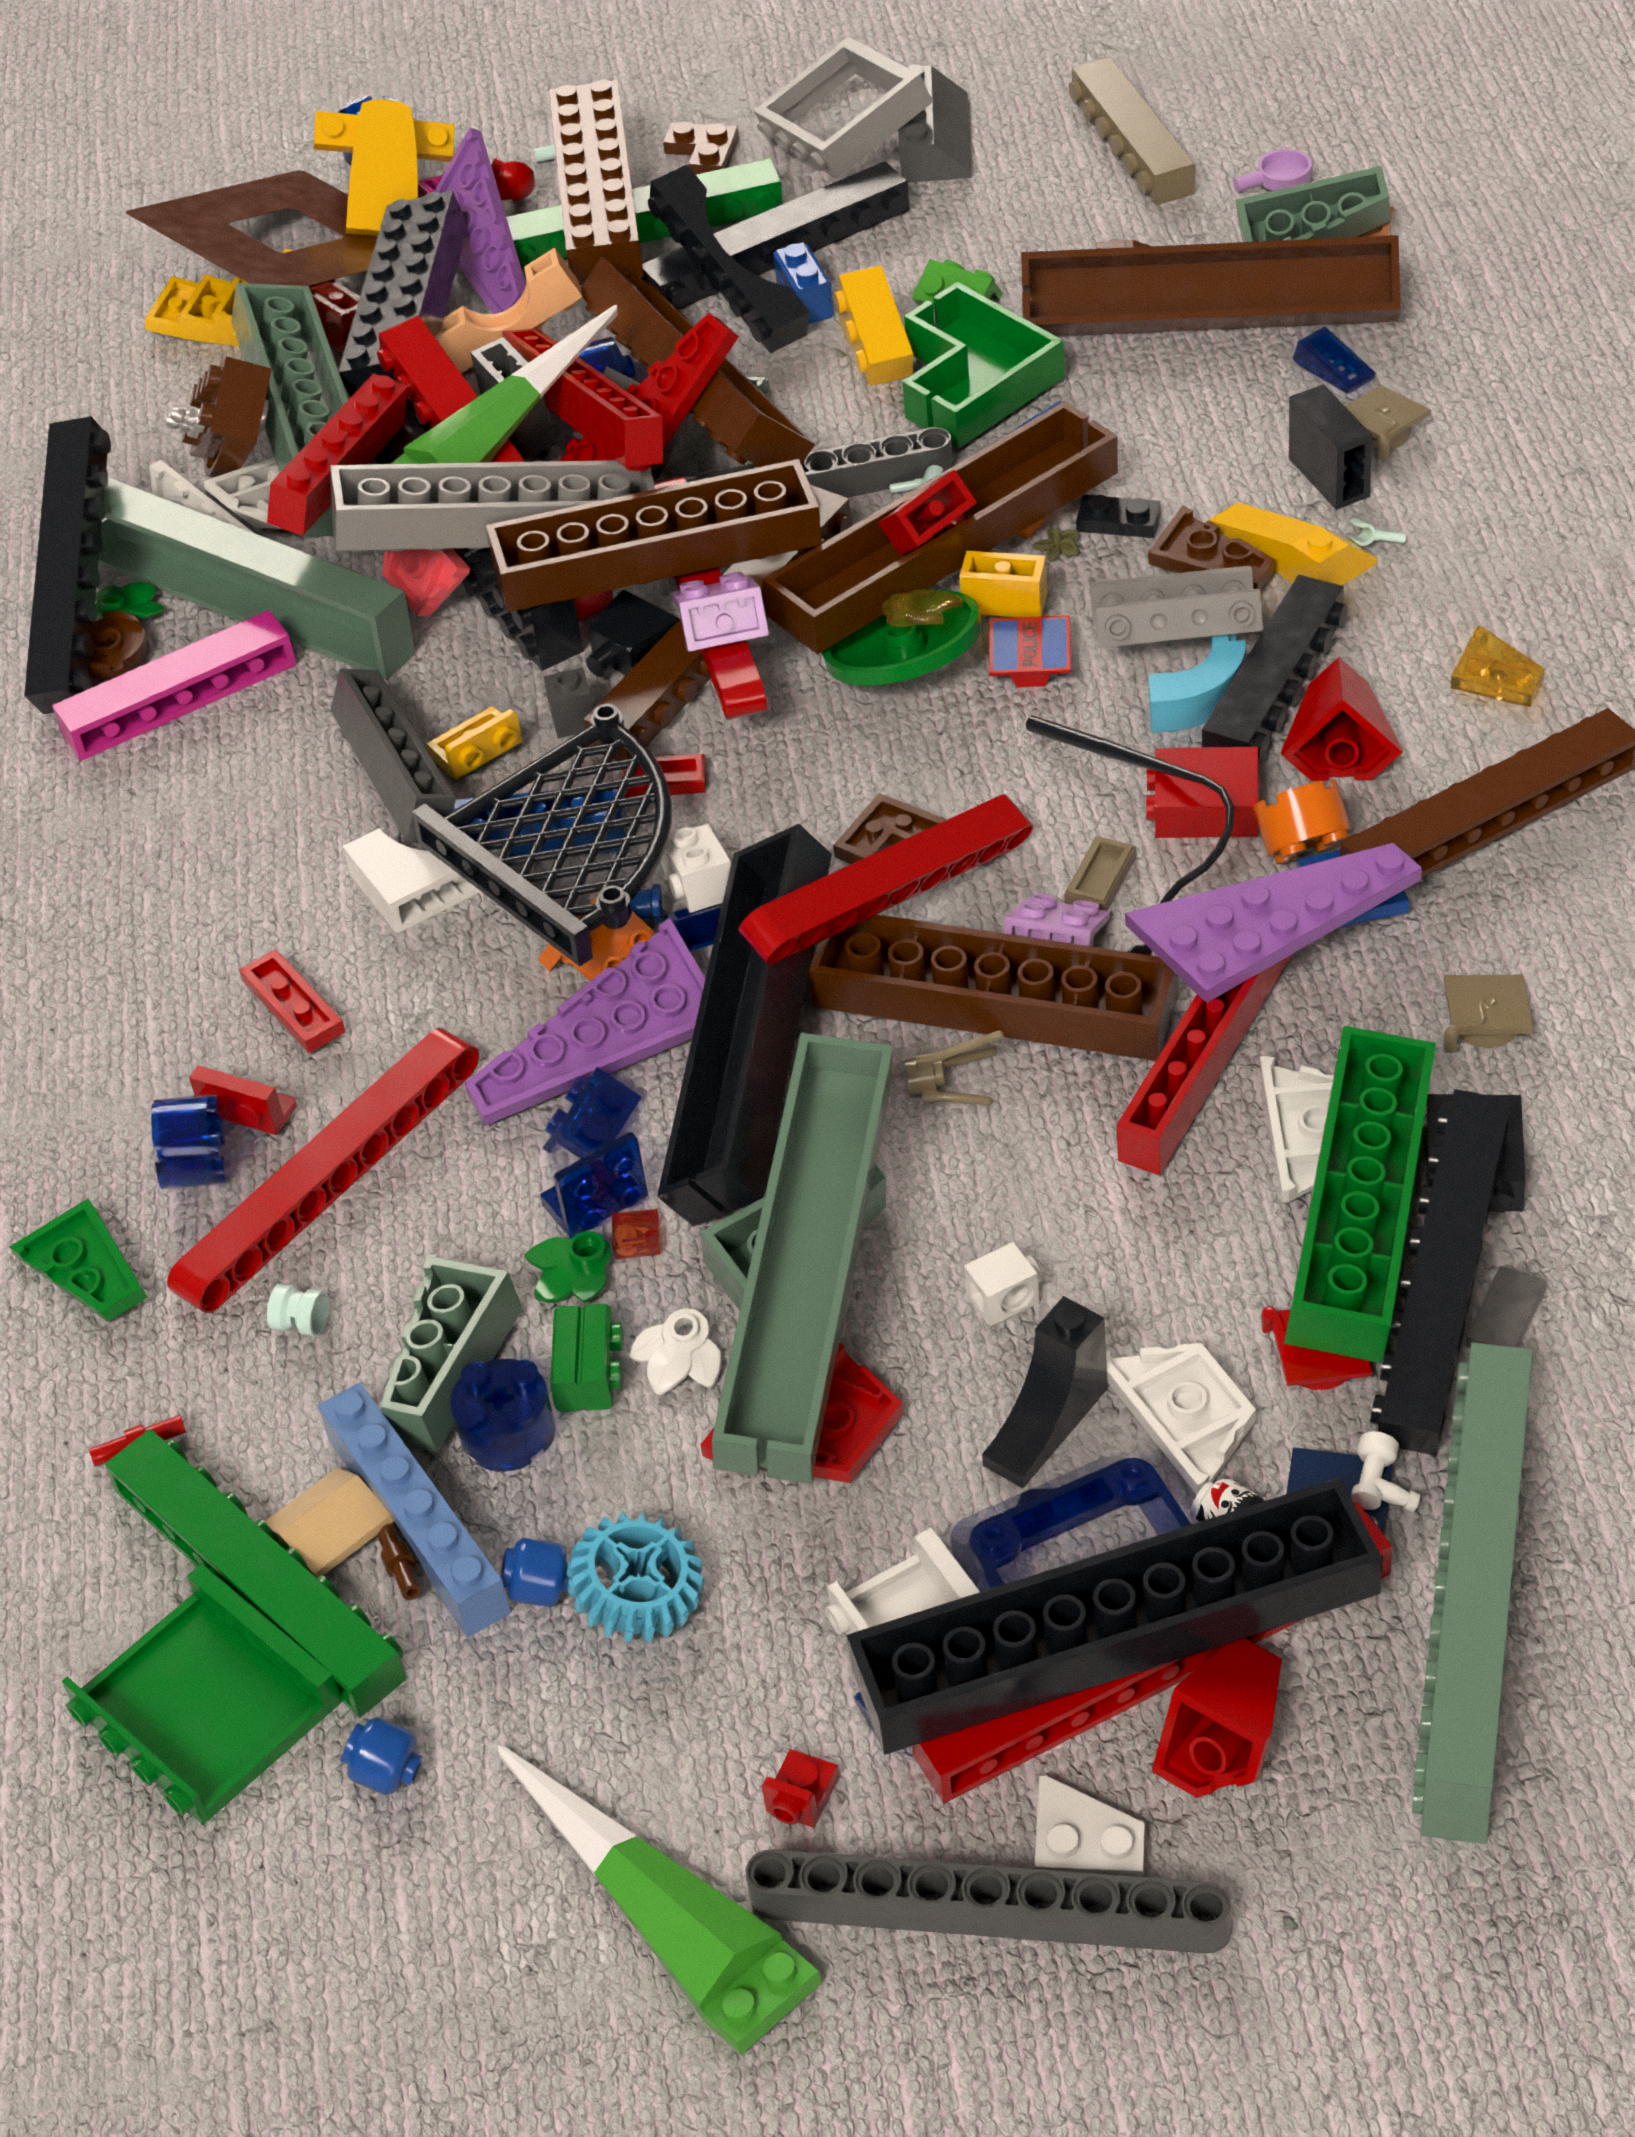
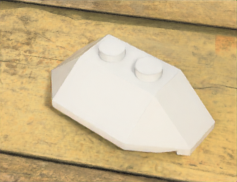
(246, 491)

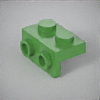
(941, 275)

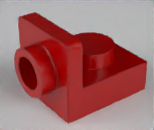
(800, 1789)

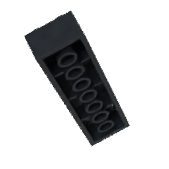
(406, 278)

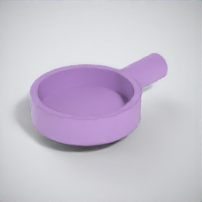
(1278, 171)

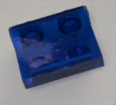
(594, 1116)

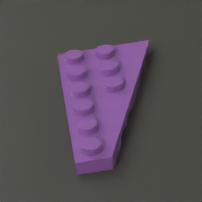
(1249, 926)
(608, 1024)

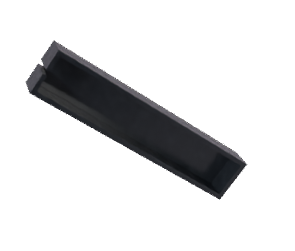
(740, 1041)

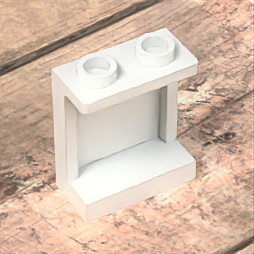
(909, 1587)

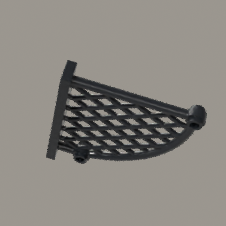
(512, 891)

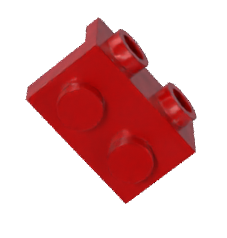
(244, 1100)

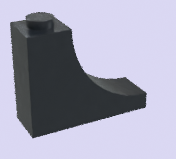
(1059, 1390)

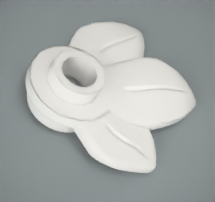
(676, 1356)

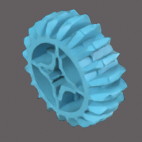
(633, 1601)

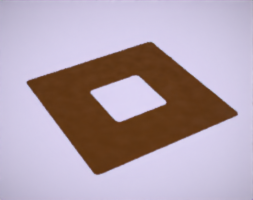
(203, 227)

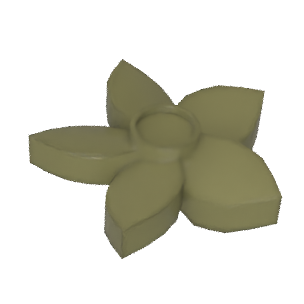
(1058, 543)

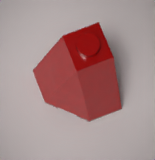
(1340, 729)
(1220, 1721)

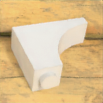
(404, 881)

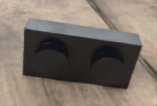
(1118, 516)

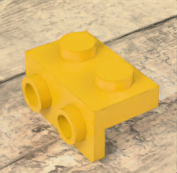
(475, 741)

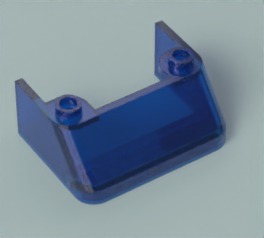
(1016, 1524)

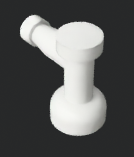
(1380, 1451)

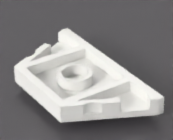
(1296, 1121)
(1184, 1406)

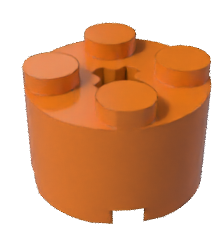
(1303, 819)

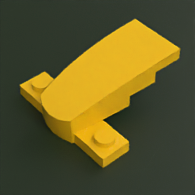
(384, 156)
(196, 310)

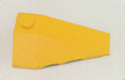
(1296, 544)

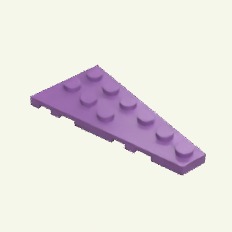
(488, 248)

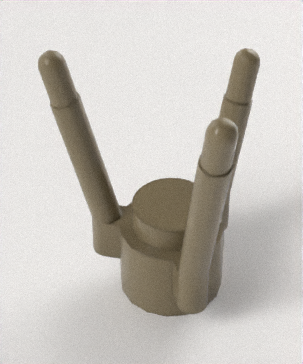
(927, 1070)

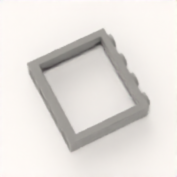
(901, 103)

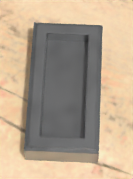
(1506, 1309)

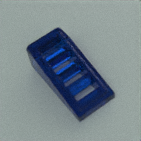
(1322, 346)

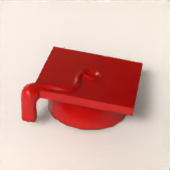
(1307, 1366)

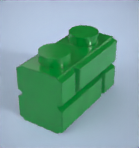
(584, 1357)

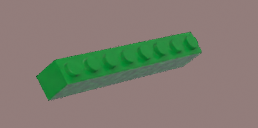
(731, 196)
(246, 1556)

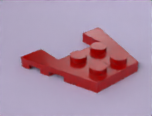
(855, 1421)

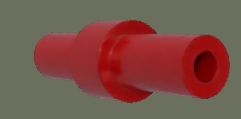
(165, 1429)

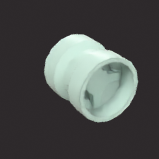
(299, 1310)

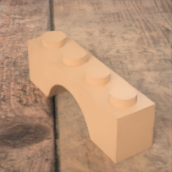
(547, 291)

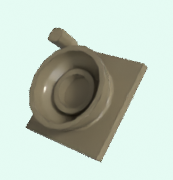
(1387, 418)
(1486, 1010)

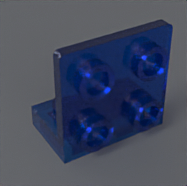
(597, 1186)

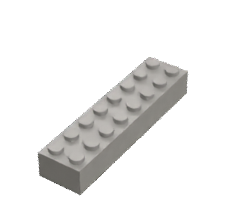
(453, 502)

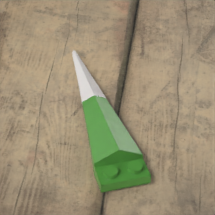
(487, 422)
(715, 1950)

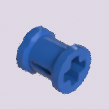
(649, 904)

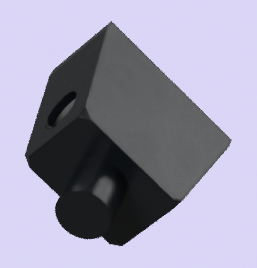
(626, 633)

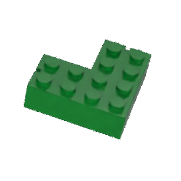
(978, 363)

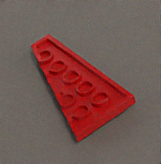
(673, 383)

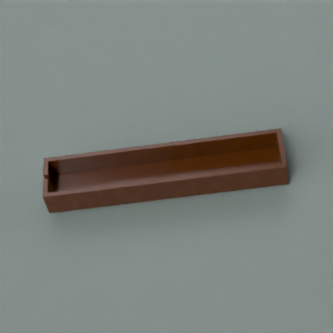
(1213, 286)
(729, 404)
(1014, 484)

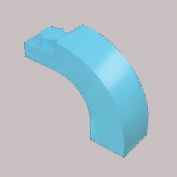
(1190, 696)

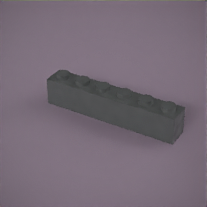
(389, 748)

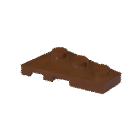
(1200, 546)

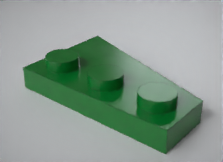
(83, 1261)

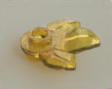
(919, 607)

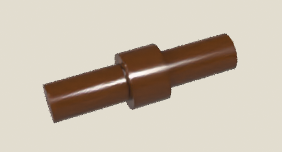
(399, 1561)

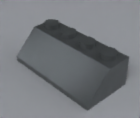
(938, 138)

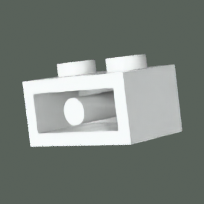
(695, 867)

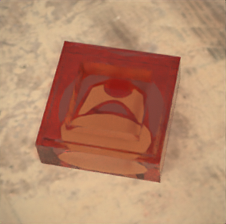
(636, 1234)

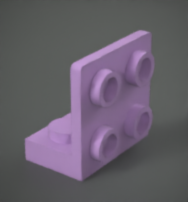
(720, 611)
(1056, 921)

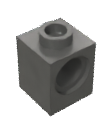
(568, 701)

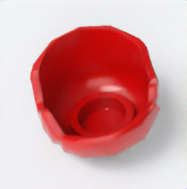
(513, 179)

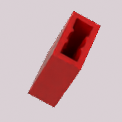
(1194, 810)

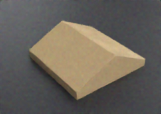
(330, 1520)

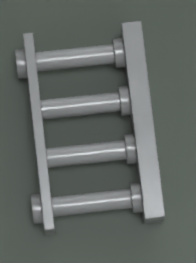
(1175, 606)

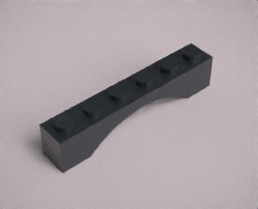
(766, 307)

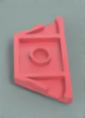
(424, 576)

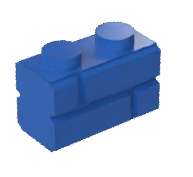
(802, 273)

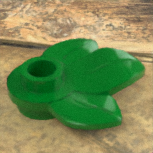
(132, 599)
(570, 1267)

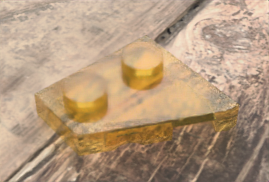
(1497, 670)

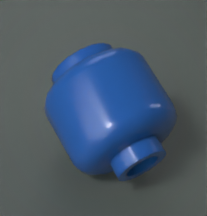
(535, 1572)
(381, 1756)

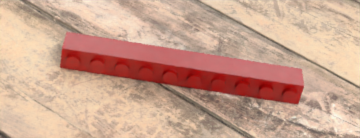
(439, 392)
(598, 407)
(989, 1749)

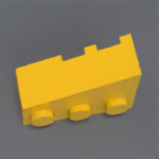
(873, 326)

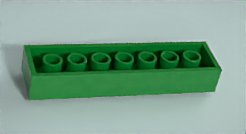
(1361, 1195)

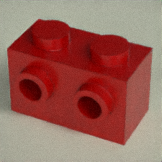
(928, 512)

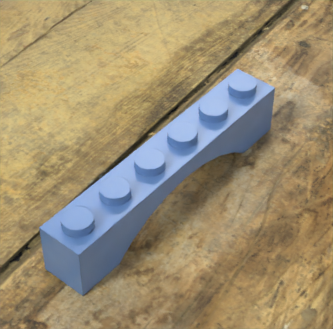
(442, 1544)

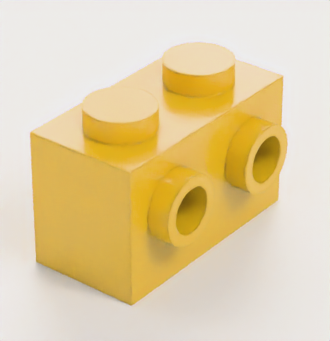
(1003, 586)

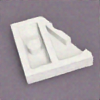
(1085, 1834)

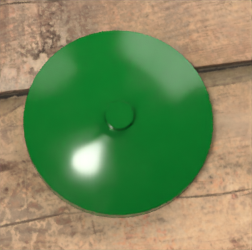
(894, 654)

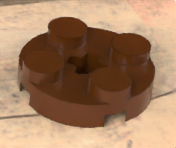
(127, 651)

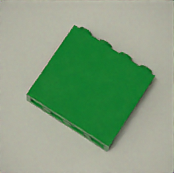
(206, 1698)

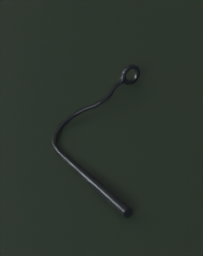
(1120, 752)

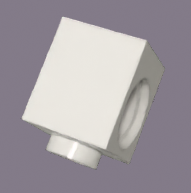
(1002, 1283)

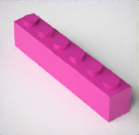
(174, 685)

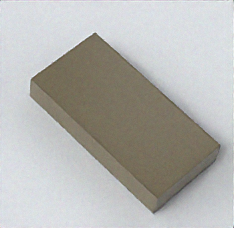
(1101, 872)

